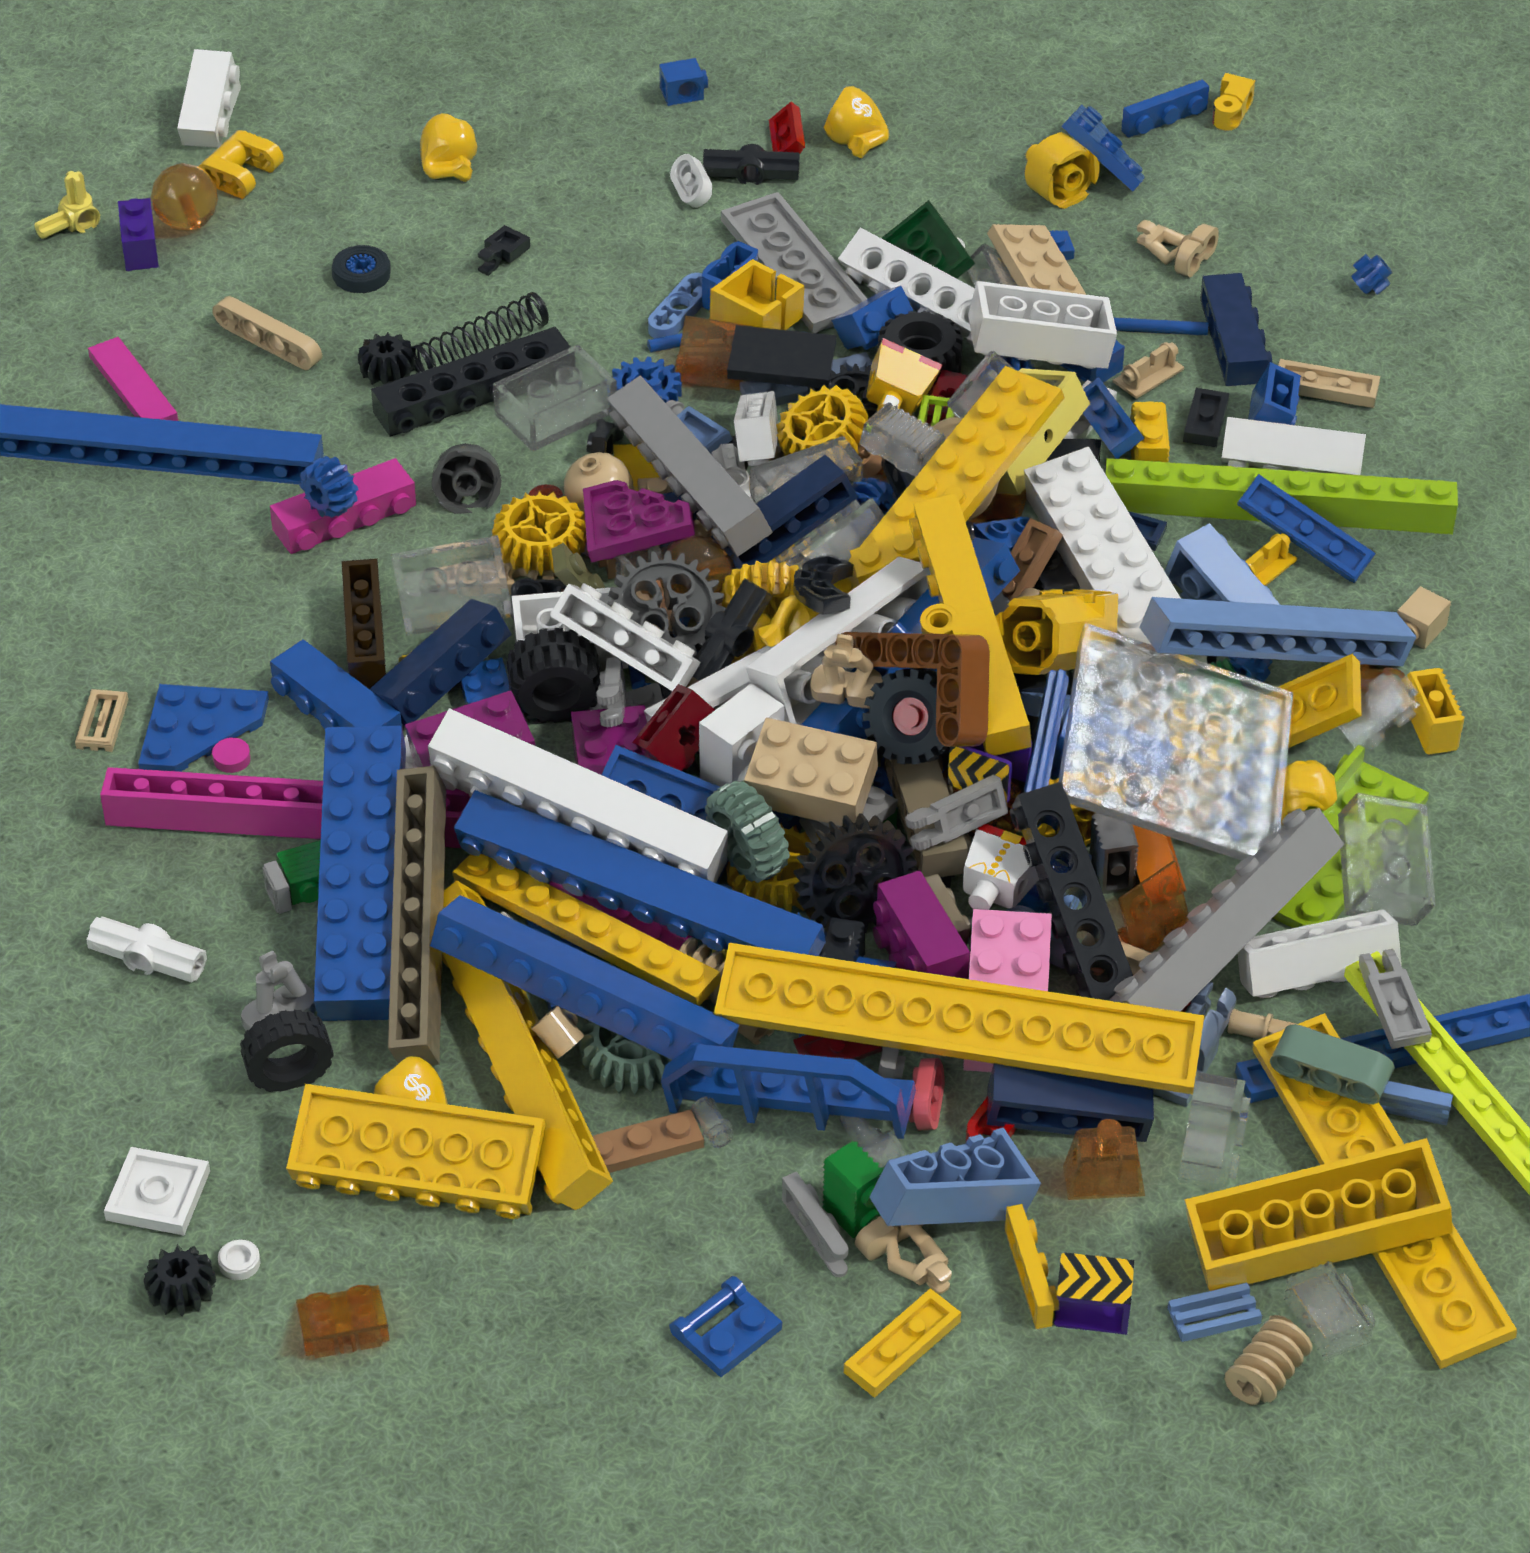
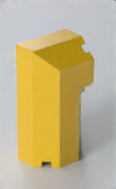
(1046, 628)

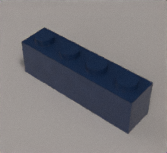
(1234, 328)
(798, 509)
(442, 660)
(1065, 1102)

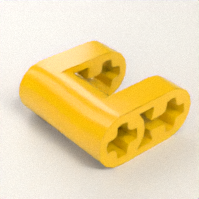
(226, 162)

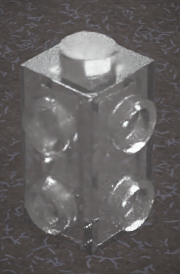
(1386, 704)

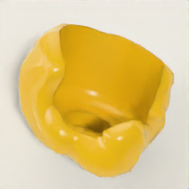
(1307, 786)

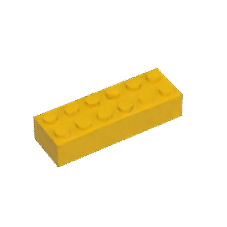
(1319, 1215)

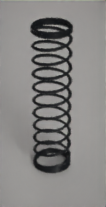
(528, 310)

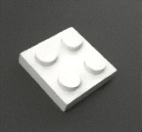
(157, 1191)

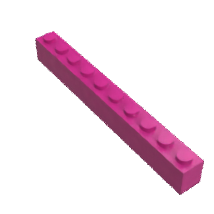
(228, 803)

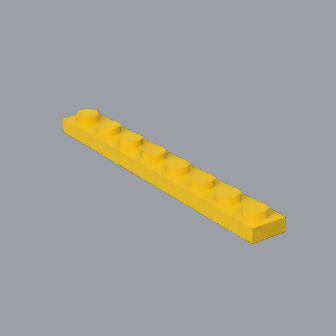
(589, 928)

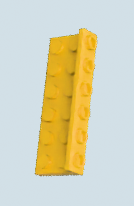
(416, 1150)

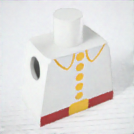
(997, 869)

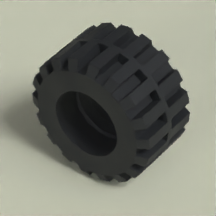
(928, 336)
(553, 674)

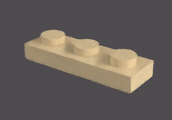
(1335, 383)

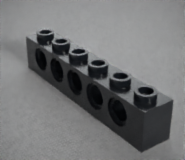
(460, 383)
(1052, 807)

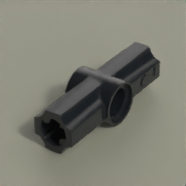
(751, 164)
(731, 631)

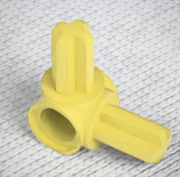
(74, 209)

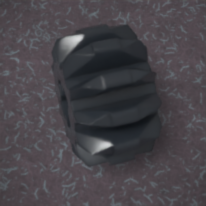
(386, 358)
(179, 1280)

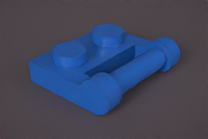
(735, 1335)

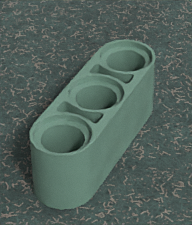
(1332, 1064)

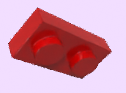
(787, 130)

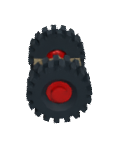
(905, 716)

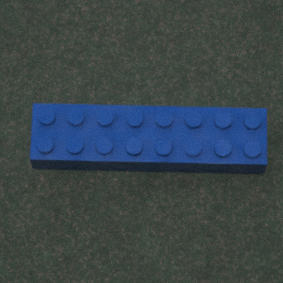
(357, 872)

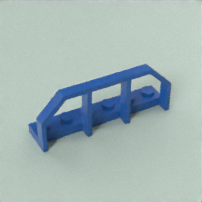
(788, 1083)

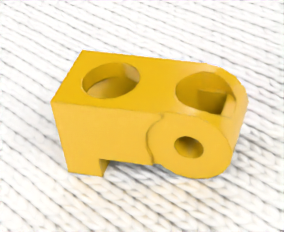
(1234, 101)

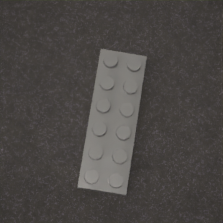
(794, 251)

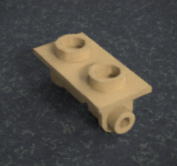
(1150, 372)

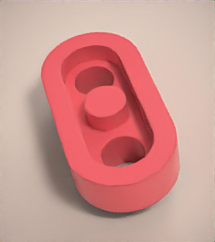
(928, 1098)

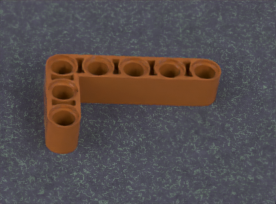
(961, 676)

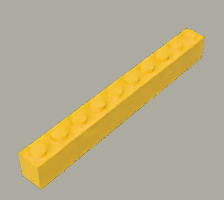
(530, 1076)

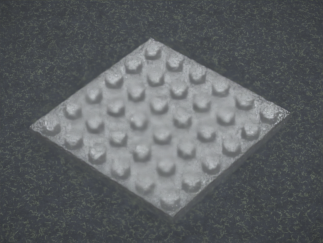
(1175, 744)

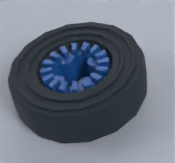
(368, 259)

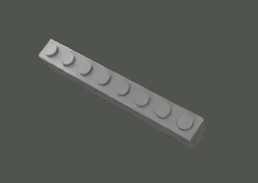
(689, 467)
(1233, 914)

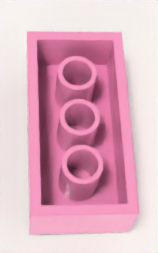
(1009, 951)

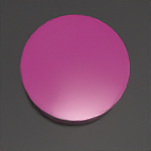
(231, 755)

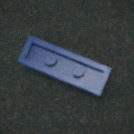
(1165, 108)
(1110, 419)

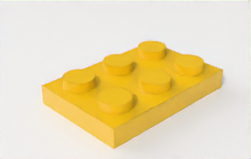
(1324, 699)

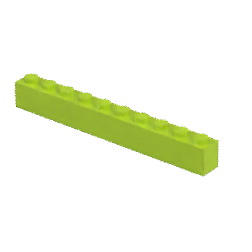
(1338, 498)

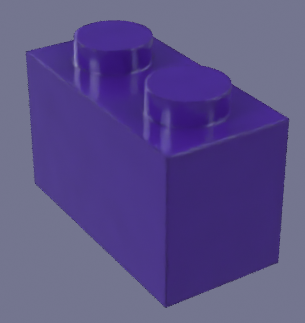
(138, 234)

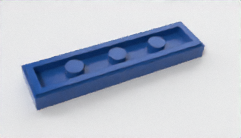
(1306, 529)

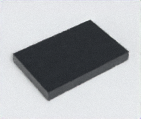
(781, 357)

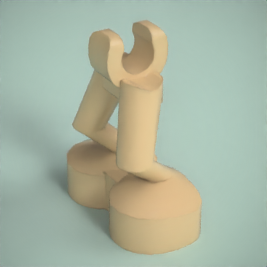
(1190, 249)
(834, 684)
(879, 1239)

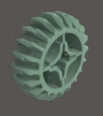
(754, 833)
(621, 1061)

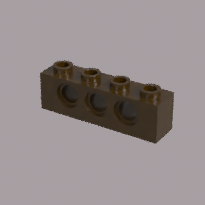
(363, 621)

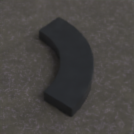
(815, 584)

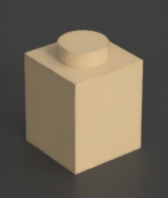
(1425, 615)

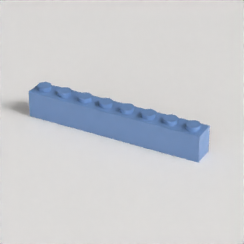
(1276, 631)

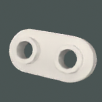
(691, 180)

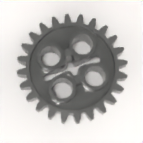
(697, 603)

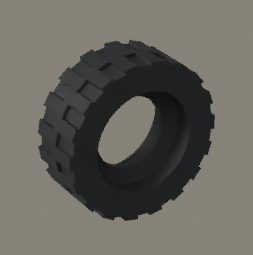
(280, 1031)

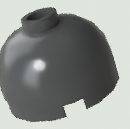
(464, 472)

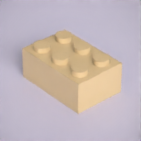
(812, 771)

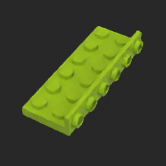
(1323, 894)

